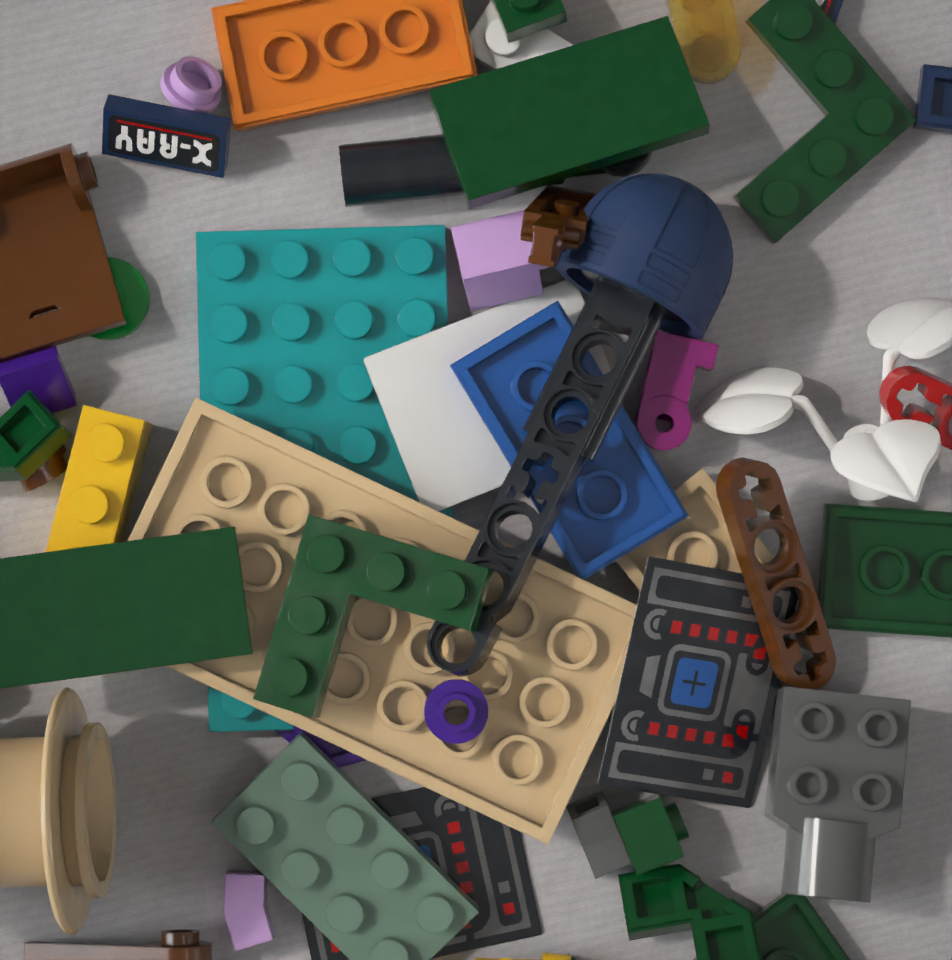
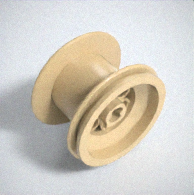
(59, 811)

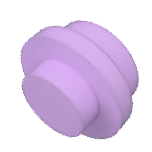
(192, 85)

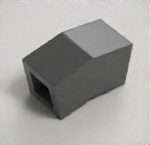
(598, 834)

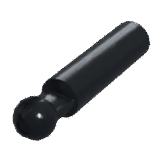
(420, 170)

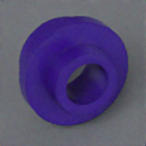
(456, 690)

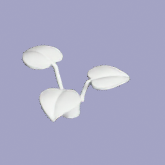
(871, 457)

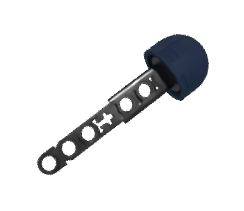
(648, 263)

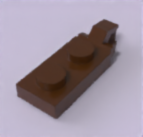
(555, 224)

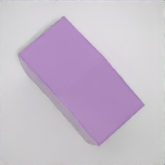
(247, 908)

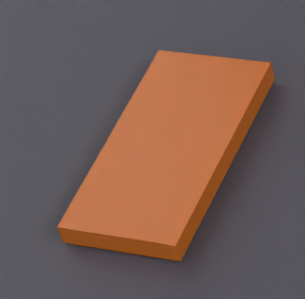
(336, 54)

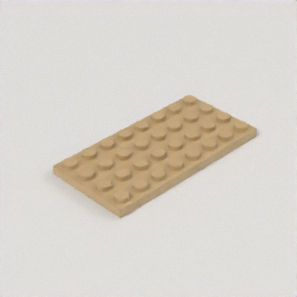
(543, 681)

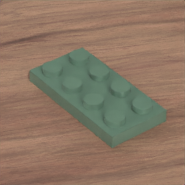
(343, 859)

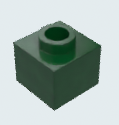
(650, 832)

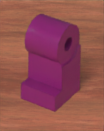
(662, 407)

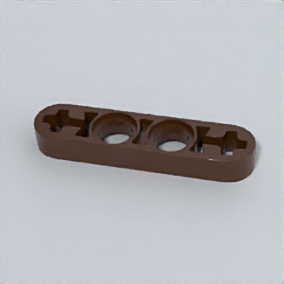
(784, 570)

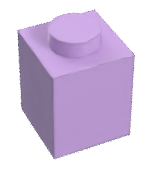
(496, 261)

